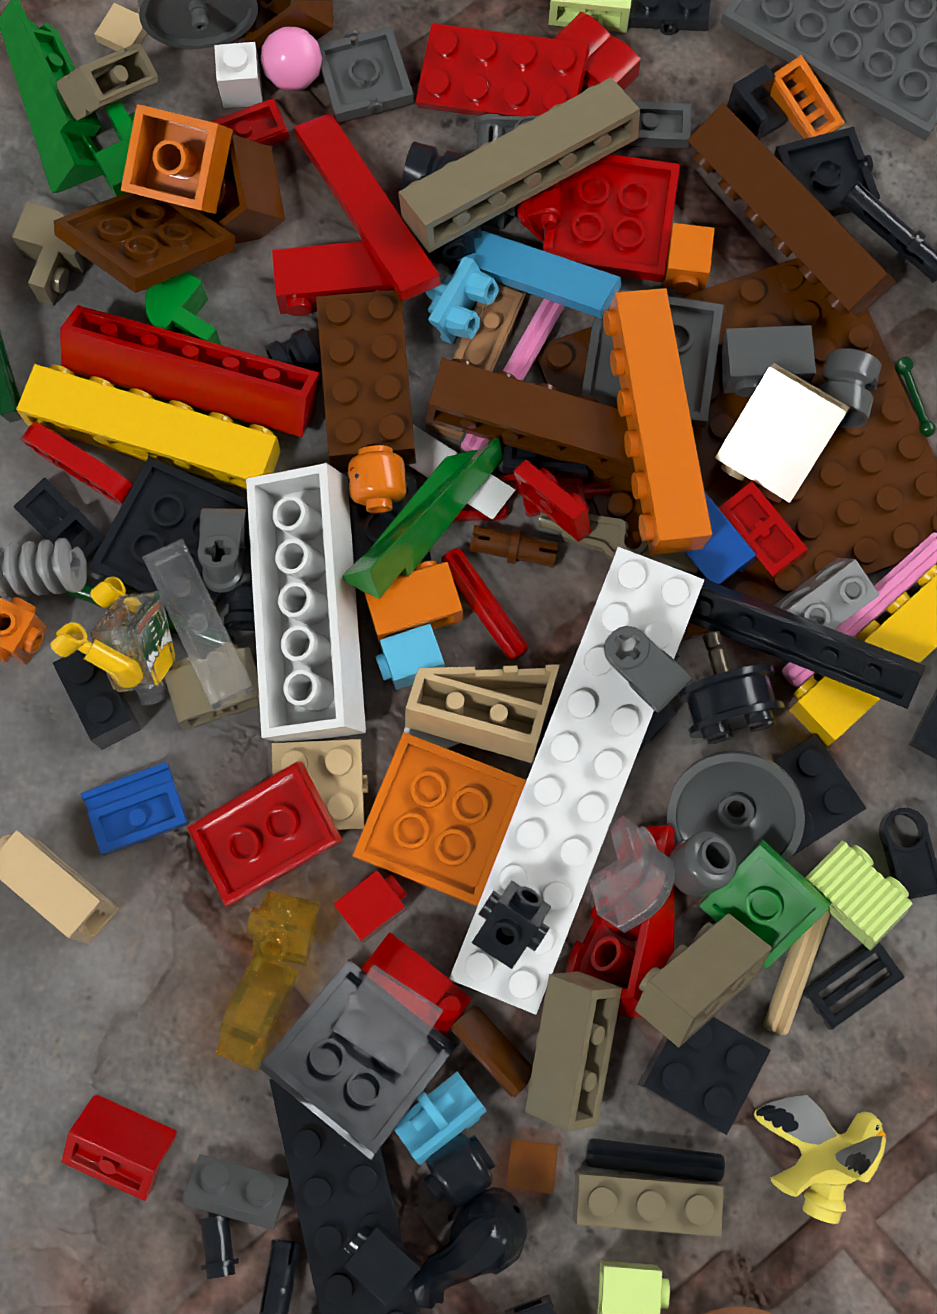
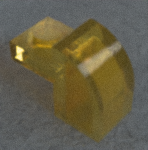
(255, 1011)

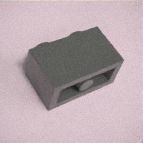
(751, 351)

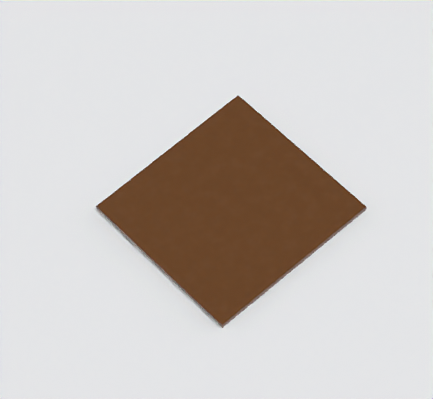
(868, 489)

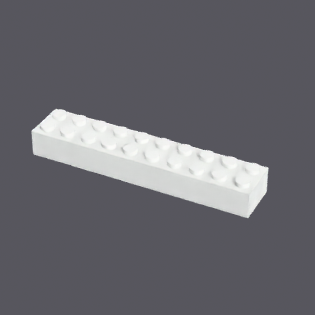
(579, 773)

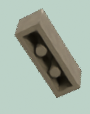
(701, 978)
(573, 1050)
(648, 1203)

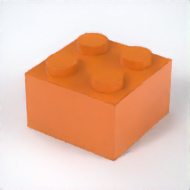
(176, 158)

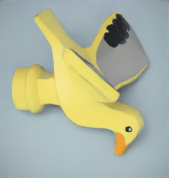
(827, 1158)

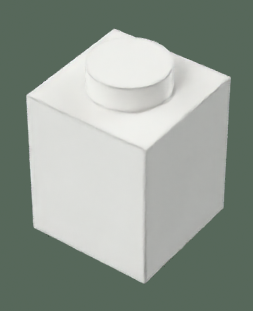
(238, 74)

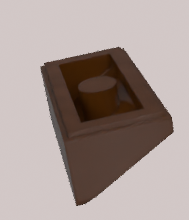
(493, 1050)

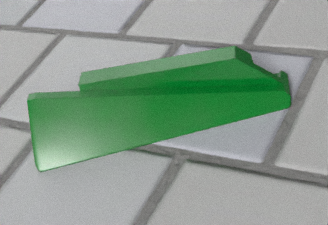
(37, 63)
(424, 519)

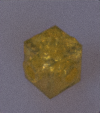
(284, 927)

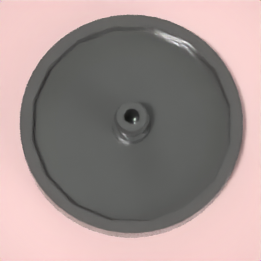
(196, 22)

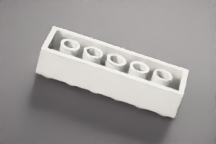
(304, 606)

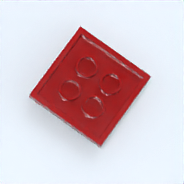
(617, 217)

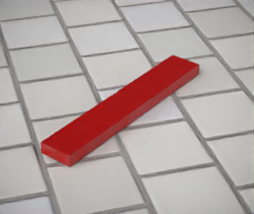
(367, 207)

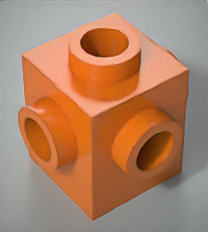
(19, 630)

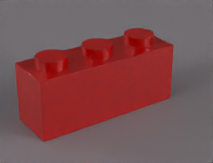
(324, 271)

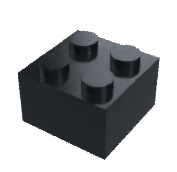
(707, 1073)

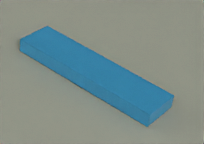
(545, 274)

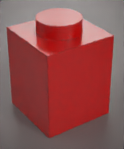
(372, 905)

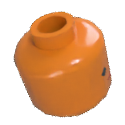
(377, 478)

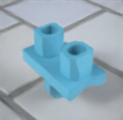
(455, 298)
(439, 1117)

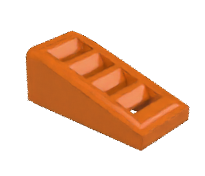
(809, 84)

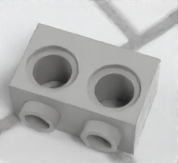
(831, 594)

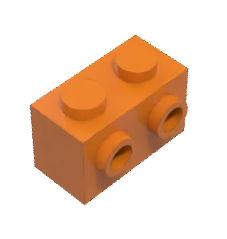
(416, 601)

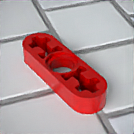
(76, 462)

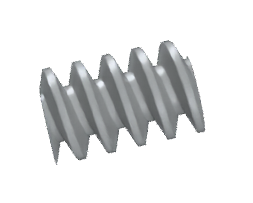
(41, 569)

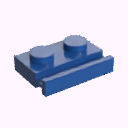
(135, 809)

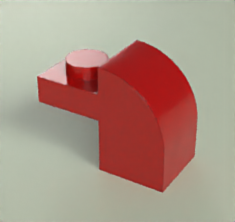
(422, 977)

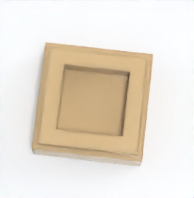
(120, 28)

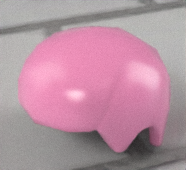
(291, 58)

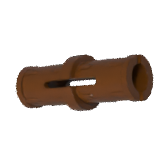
(514, 546)

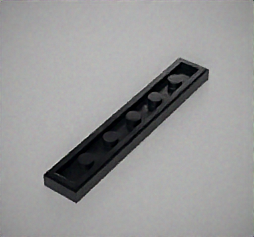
(807, 643)

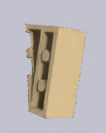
(483, 707)

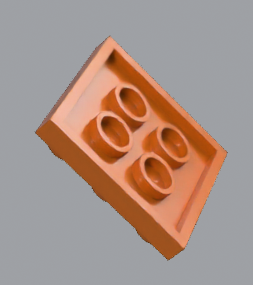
(439, 819)

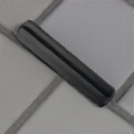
(655, 1160)

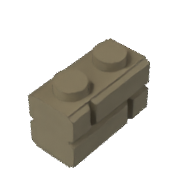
(107, 81)

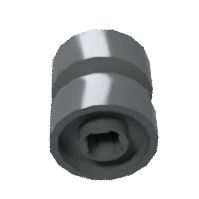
(852, 379)

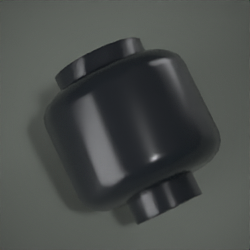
(459, 1170)

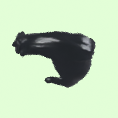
(483, 1240)

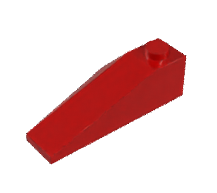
(628, 956)

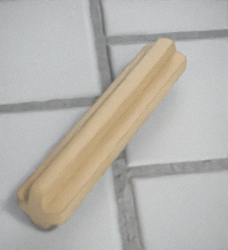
(794, 978)

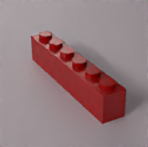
(189, 370)

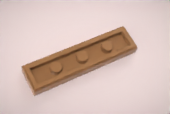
(490, 339)

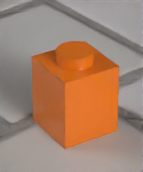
(688, 258)

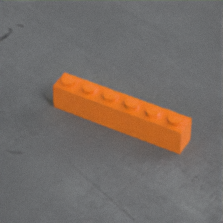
(657, 422)

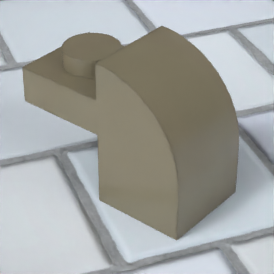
(54, 258)

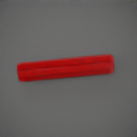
(485, 605)

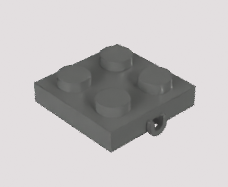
(364, 74)

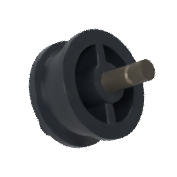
(730, 697)

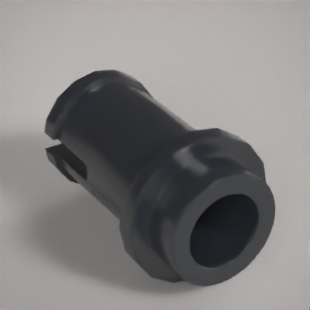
(217, 1247)

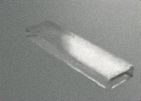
(198, 624)

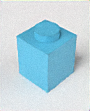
(406, 653)

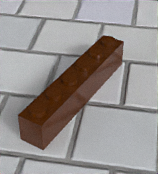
(790, 211)
(530, 417)

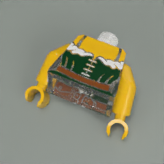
(128, 641)

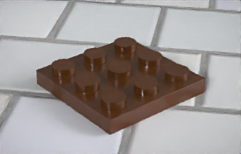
(143, 238)

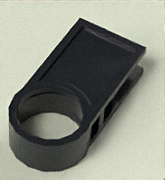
(915, 865)

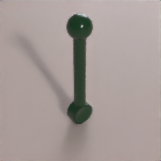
(904, 367)

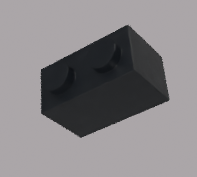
(100, 707)

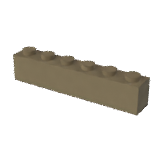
(519, 164)

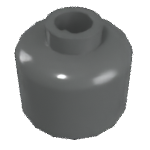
(703, 864)

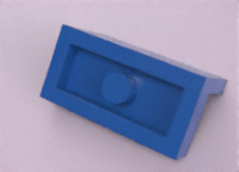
(724, 551)

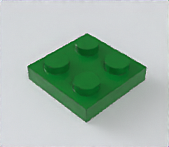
(768, 900)

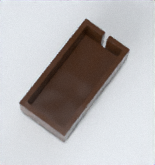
(365, 375)

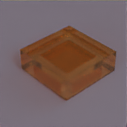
(532, 1165)

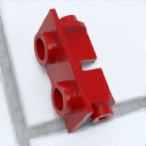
(541, 211)

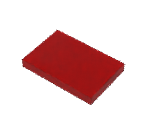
(264, 834)

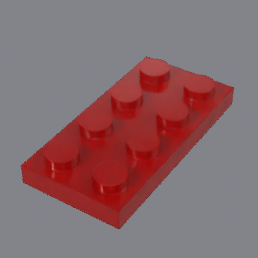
(498, 72)

